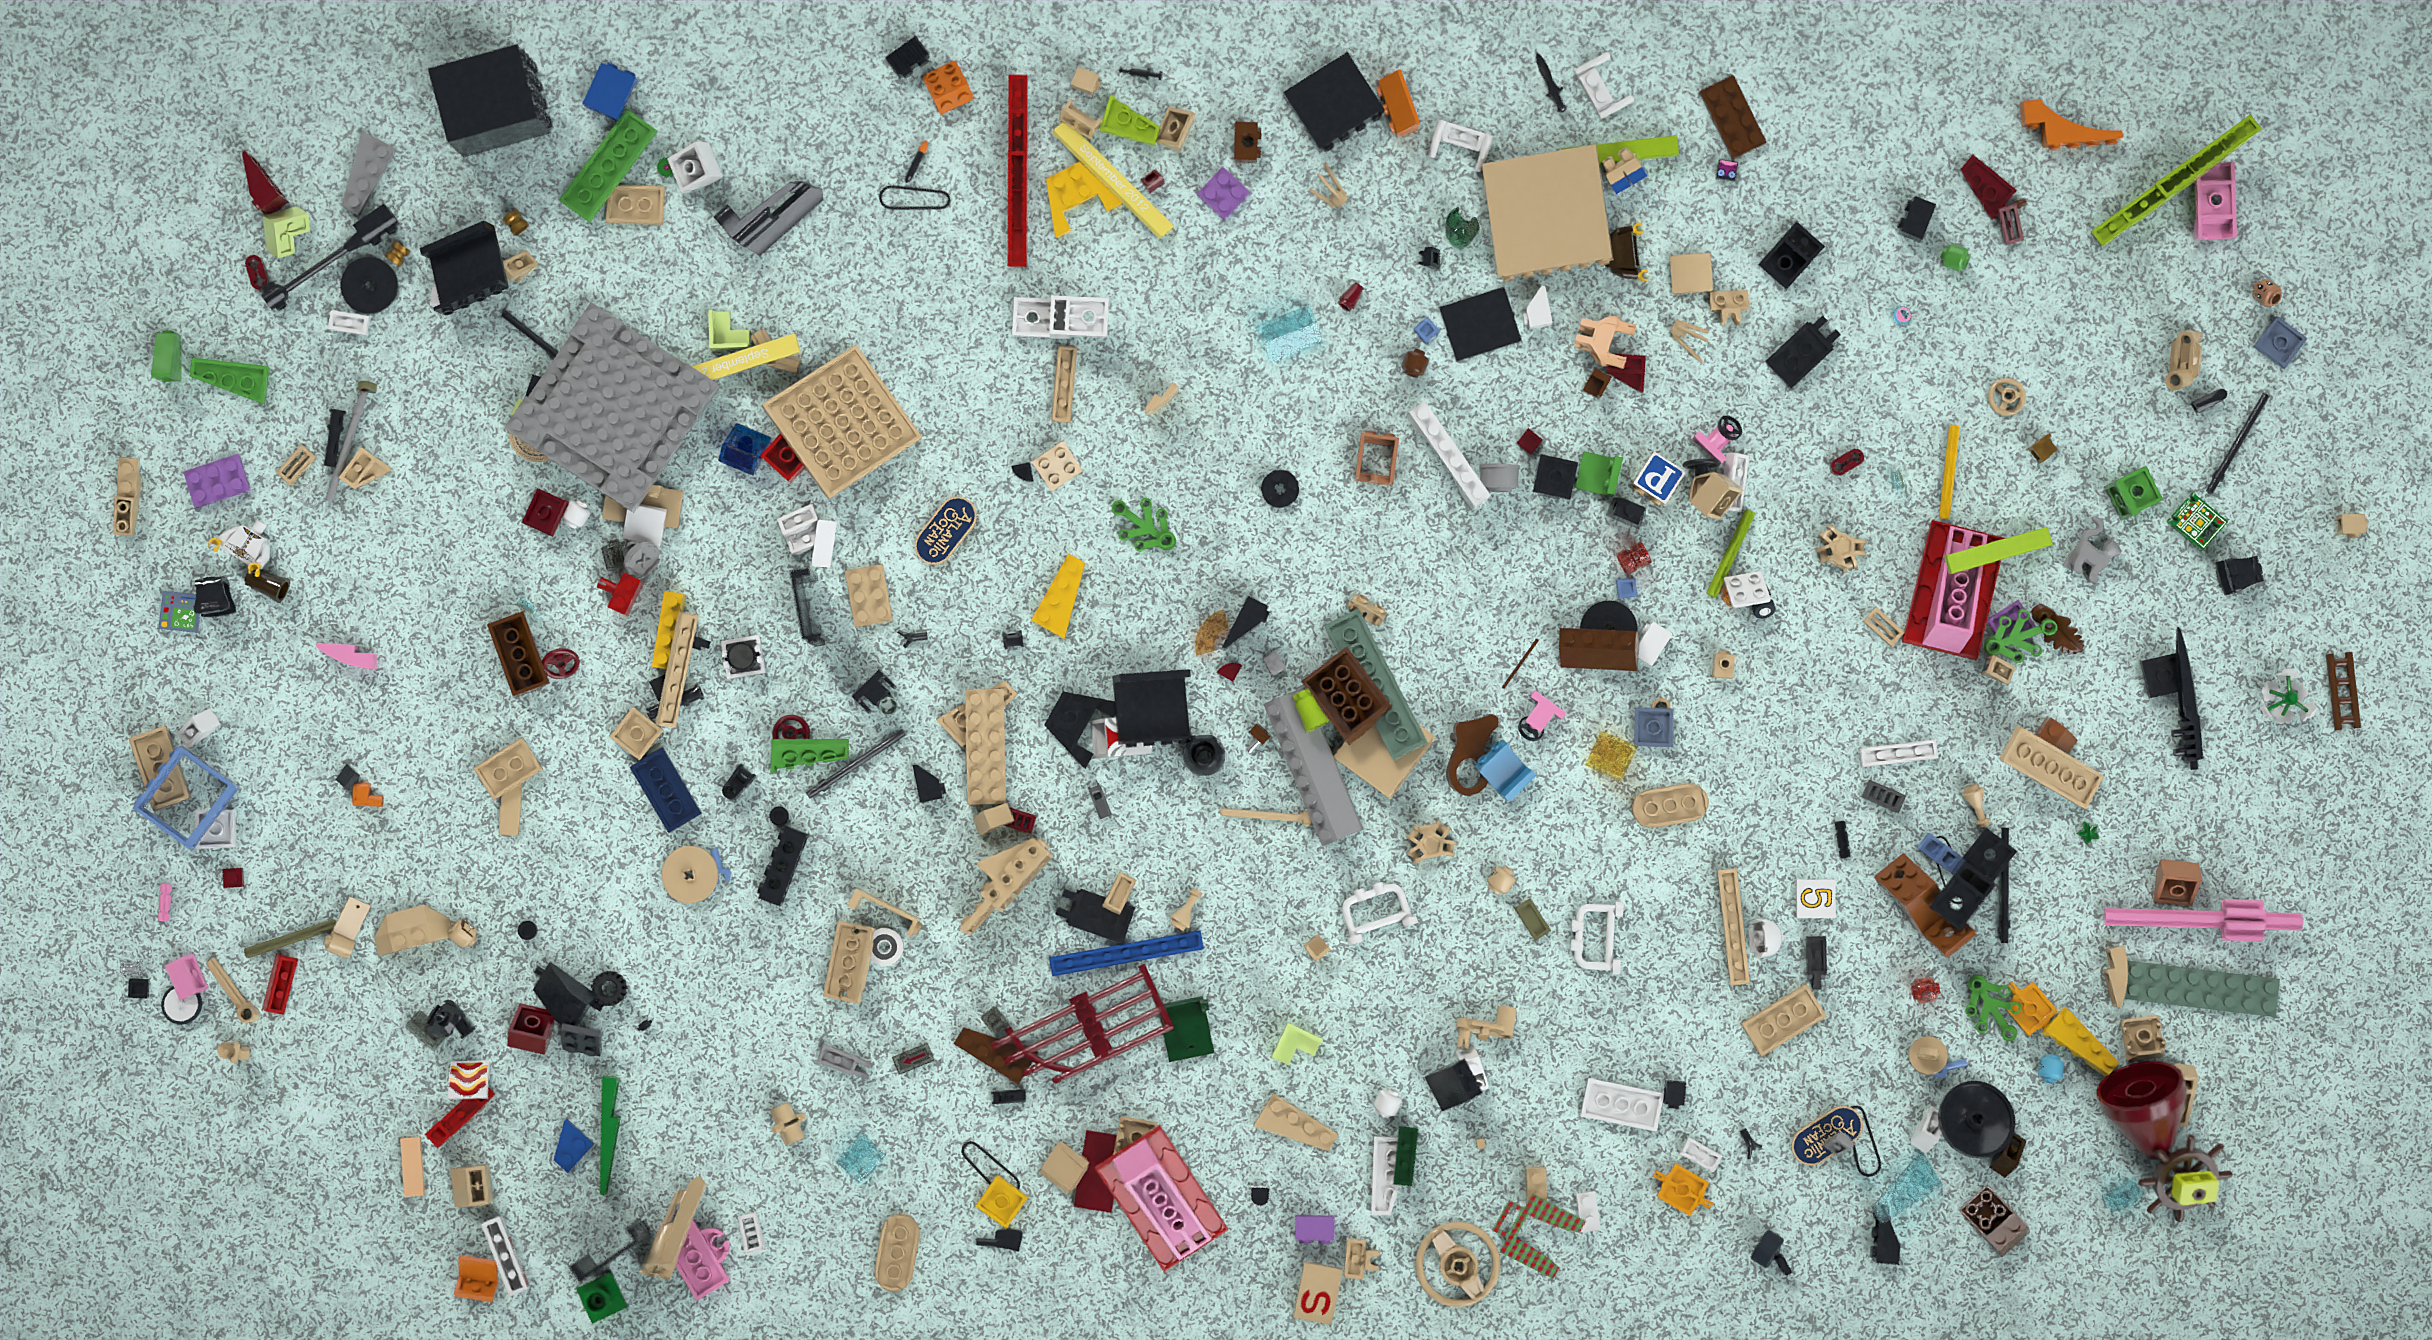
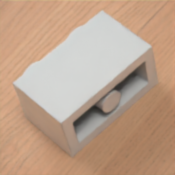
(1652, 642)

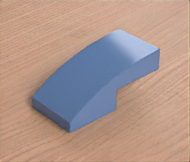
(1939, 852)

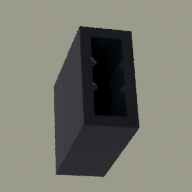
(1453, 1084)

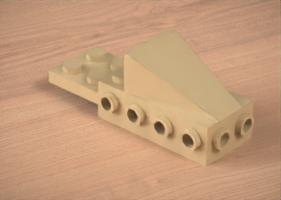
(1010, 874)

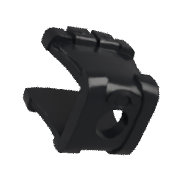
(2238, 574)
(213, 597)

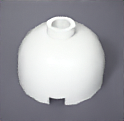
(1765, 938)

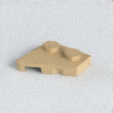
(363, 469)

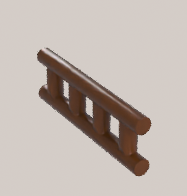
(2336, 701)

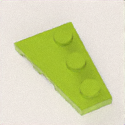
(1127, 124)

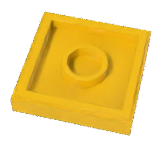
(1001, 1201)

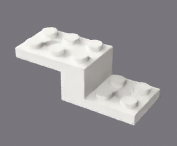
(1060, 317)

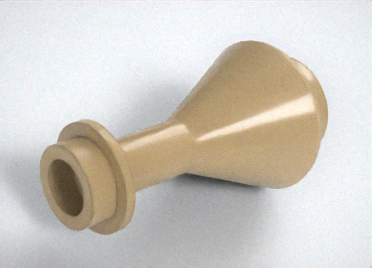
(1974, 796)
(1182, 917)

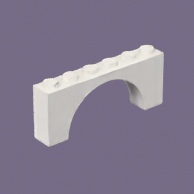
(1430, 428)

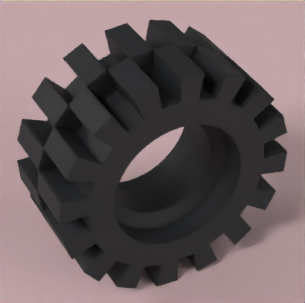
(620, 988)

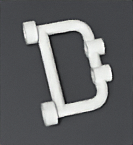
(1378, 889)
(1578, 927)

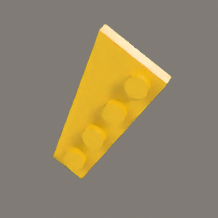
(1058, 602)
(2073, 1035)

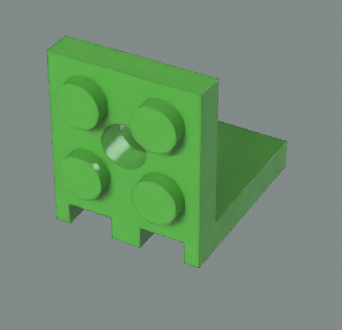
(2122, 495)

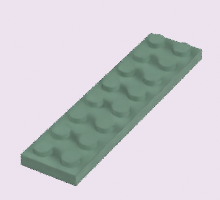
(1398, 724)
(2202, 989)

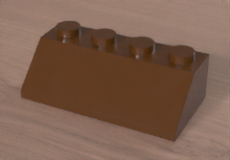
(1599, 649)
(518, 654)

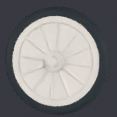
(180, 1011)

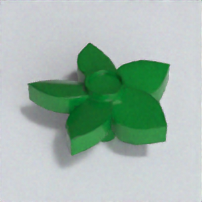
(2088, 832)

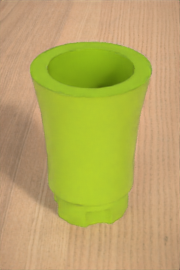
(1309, 711)

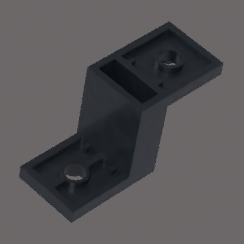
(1973, 879)

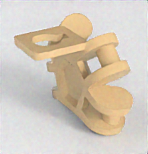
(1841, 547)
(1430, 843)

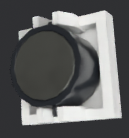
(743, 657)

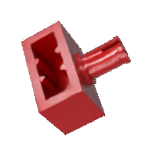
(623, 593)

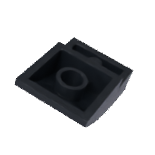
(1791, 255)

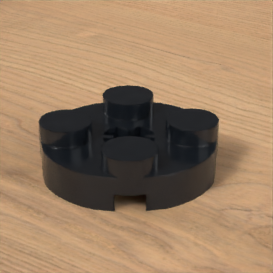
(1270, 493)
(444, 1019)

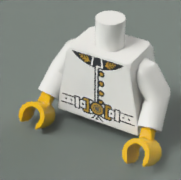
(245, 545)

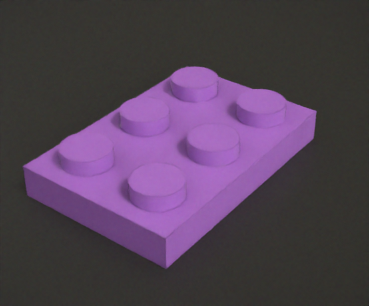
(217, 481)

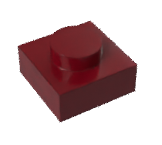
(233, 877)

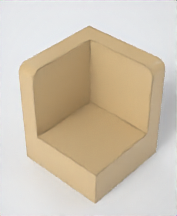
(1317, 947)

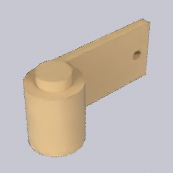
(346, 928)

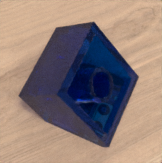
(743, 449)

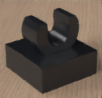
(1431, 258)

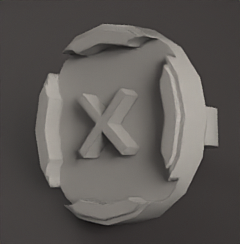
(640, 558)

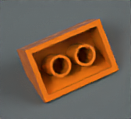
(1398, 104)

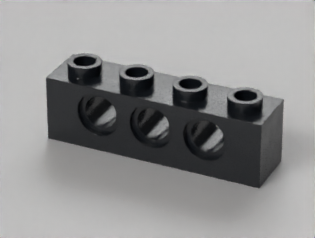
(798, 839)

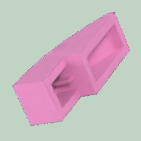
(349, 655)

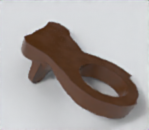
(1470, 743)

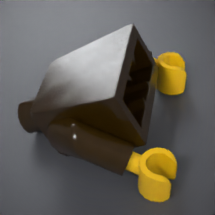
(1625, 253)

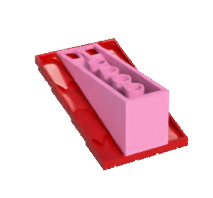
(1951, 609)
(1161, 1198)

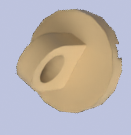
(1928, 1055)

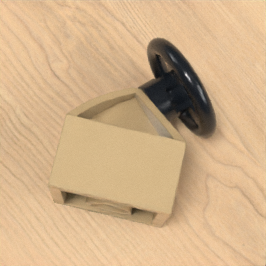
(1712, 491)

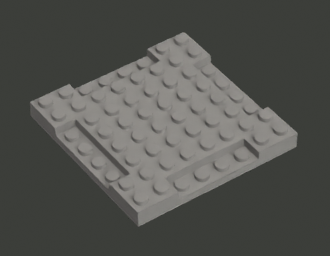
(612, 408)

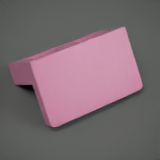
(186, 976)

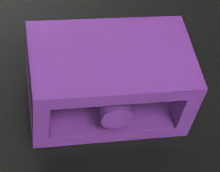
(1314, 1228)

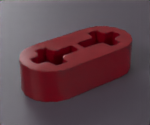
(252, 273)
(1844, 458)

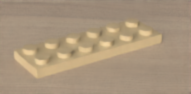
(985, 746)
(2051, 767)

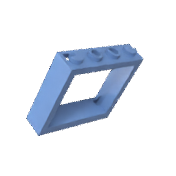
(154, 784)

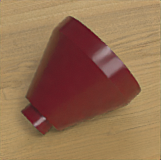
(2145, 1104)

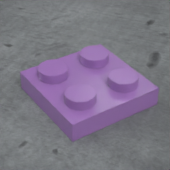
(1223, 193)

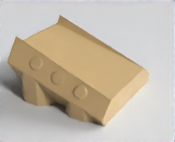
(2143, 1038)
(1130, 1130)
(1064, 1167)

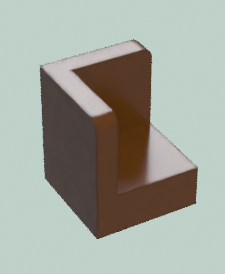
(1597, 383)

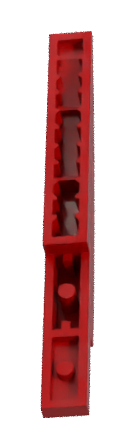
(1017, 170)

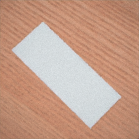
(824, 543)

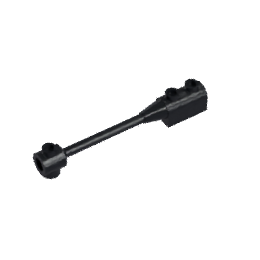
(368, 232)

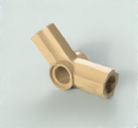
(788, 363)

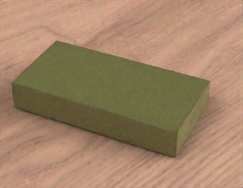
(1532, 919)

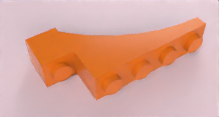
(2061, 132)

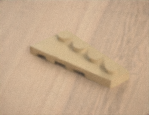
(955, 720)
(1293, 1123)

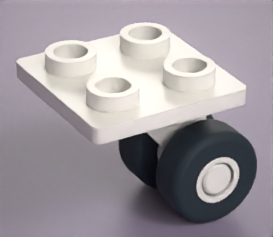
(1750, 590)

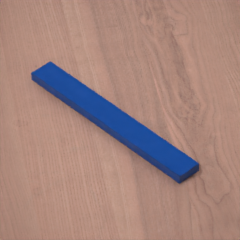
(1126, 953)

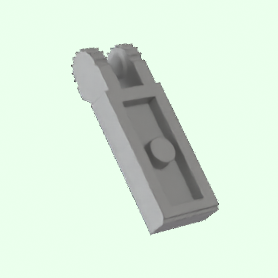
(842, 1061)

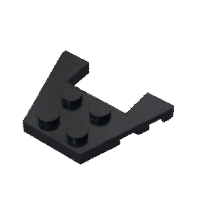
(1070, 719)

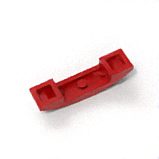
(456, 1119)

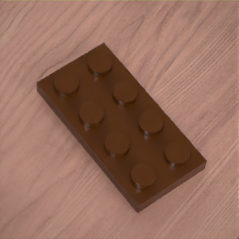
(1732, 117)

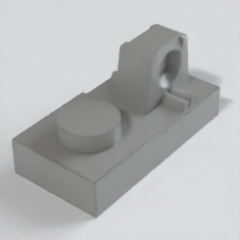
(1839, 1144)

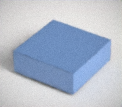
(1426, 330)
(1626, 588)

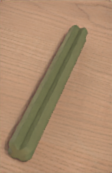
(289, 939)

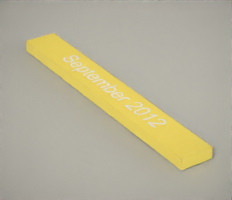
(1113, 180)
(750, 357)

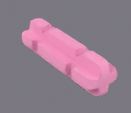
(164, 902)

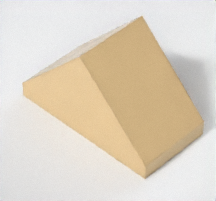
(993, 819)

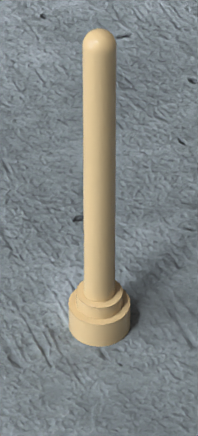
(1303, 817)

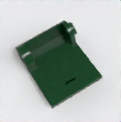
(1190, 1029)

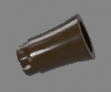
(268, 584)

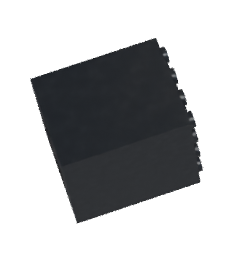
(490, 100)

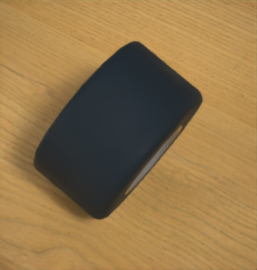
(1767, 1248)

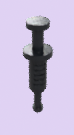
(1142, 73)

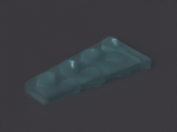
(1908, 1188)

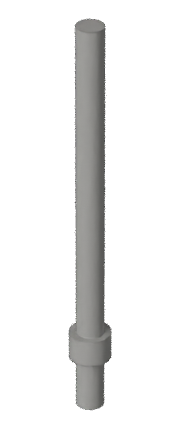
(358, 410)

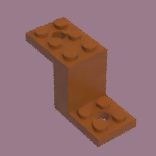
(1915, 894)

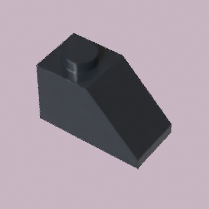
(928, 785)

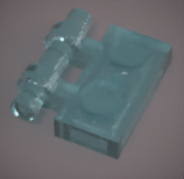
(856, 1153)

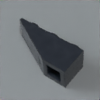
(1886, 1244)

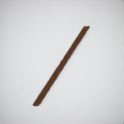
(1520, 663)

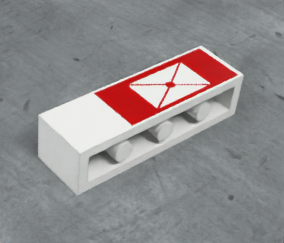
(505, 1255)

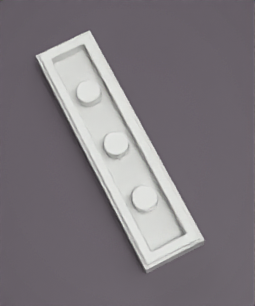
(1898, 753)

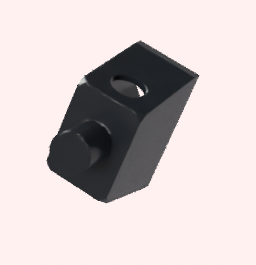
(1626, 512)

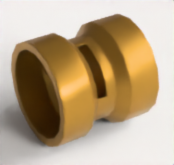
(514, 220)
(396, 255)

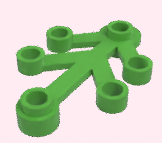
(1146, 527)
(2017, 637)
(1991, 1005)

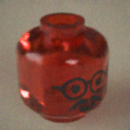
(1925, 990)

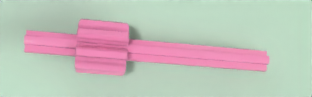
(2237, 919)

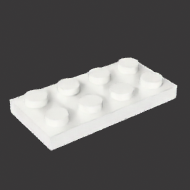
(1622, 1104)

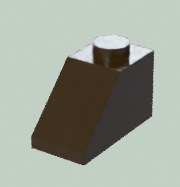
(2009, 1157)

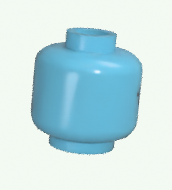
(2051, 1068)

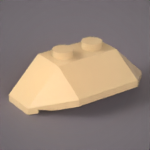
(411, 929)

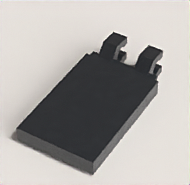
(1802, 352)
(1091, 917)

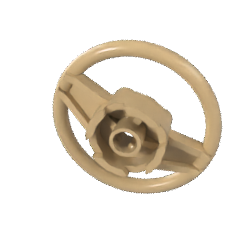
(1451, 1253)

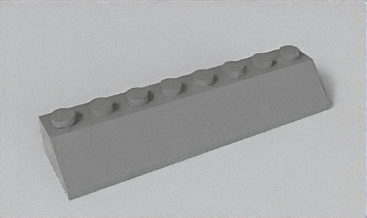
(1314, 772)

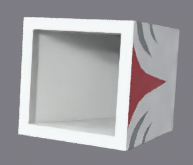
(1106, 741)

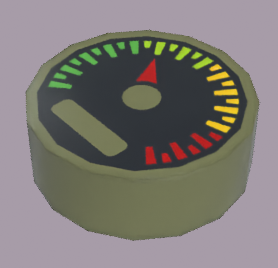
(366, 386)

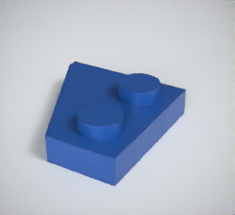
(571, 1146)

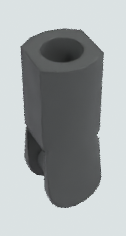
(1101, 804)

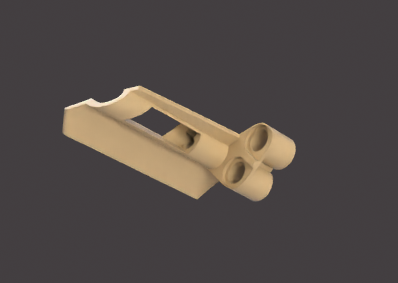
(669, 1239)

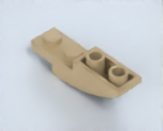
(128, 496)

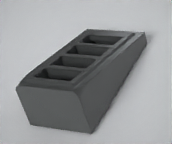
(1901, 797)

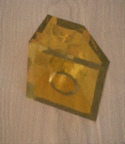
(1611, 756)

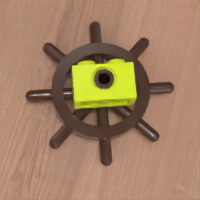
(2189, 1185)

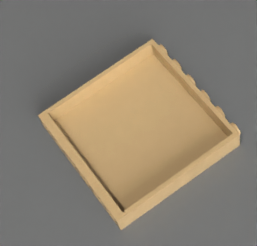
(1547, 212)

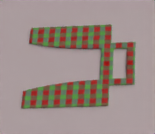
(1544, 1212)

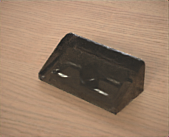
(418, 1027)

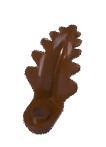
(2064, 635)

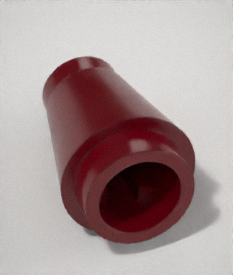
(1350, 297)

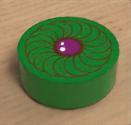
(664, 168)

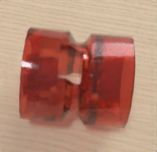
(1627, 560)

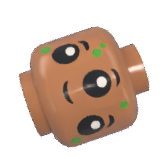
(2267, 293)

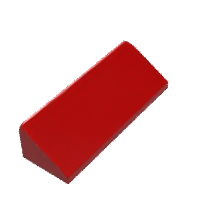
(279, 984)

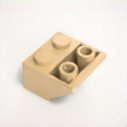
(472, 1185)

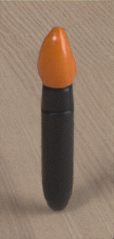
(916, 161)

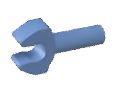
(714, 852)
(1949, 1066)

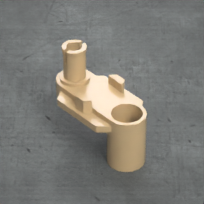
(2184, 360)
(1501, 1028)

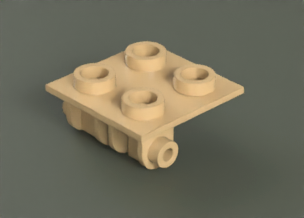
(1057, 466)

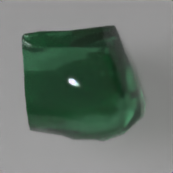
(1463, 236)

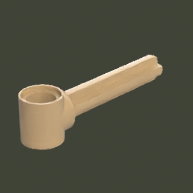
(233, 993)

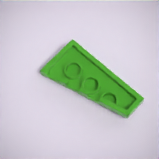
(793, 752)

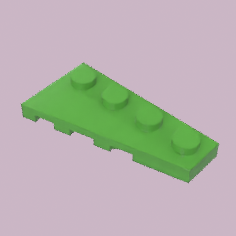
(238, 378)

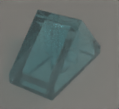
(2123, 1195)

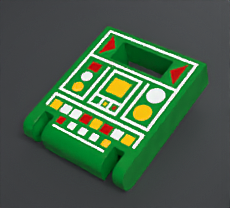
(2194, 519)

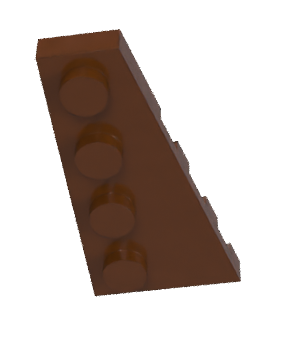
(979, 1046)

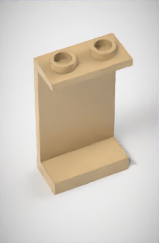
(858, 896)

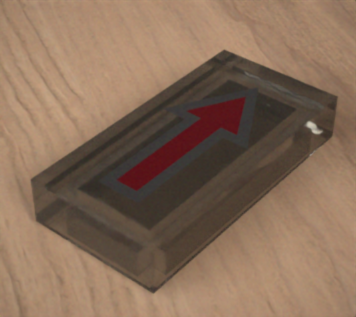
(913, 1058)

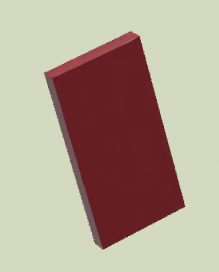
(1091, 1189)

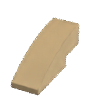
(2117, 974)

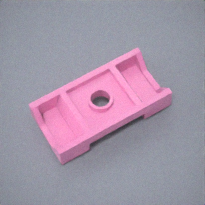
(2212, 220)

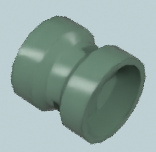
(889, 707)

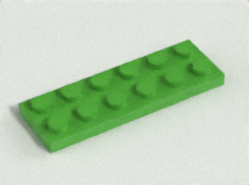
(608, 165)

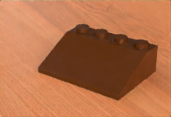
(1347, 695)

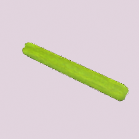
(1730, 553)

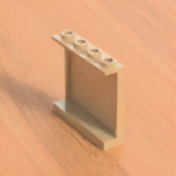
(1373, 763)

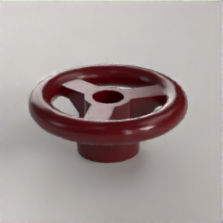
(560, 658)
(780, 723)

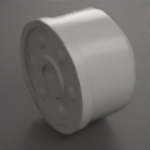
(1499, 477)

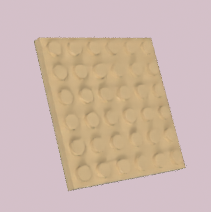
(841, 421)

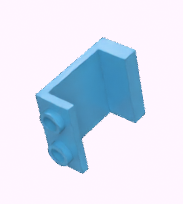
(1504, 770)

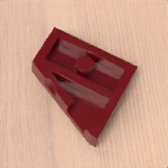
(1633, 372)

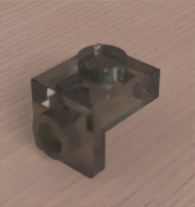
(613, 554)
(994, 1019)

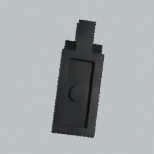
(1816, 960)

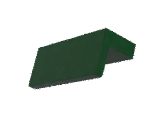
(1405, 1156)

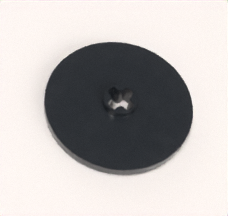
(354, 284)
(1609, 613)

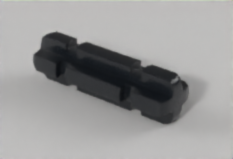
(1842, 839)

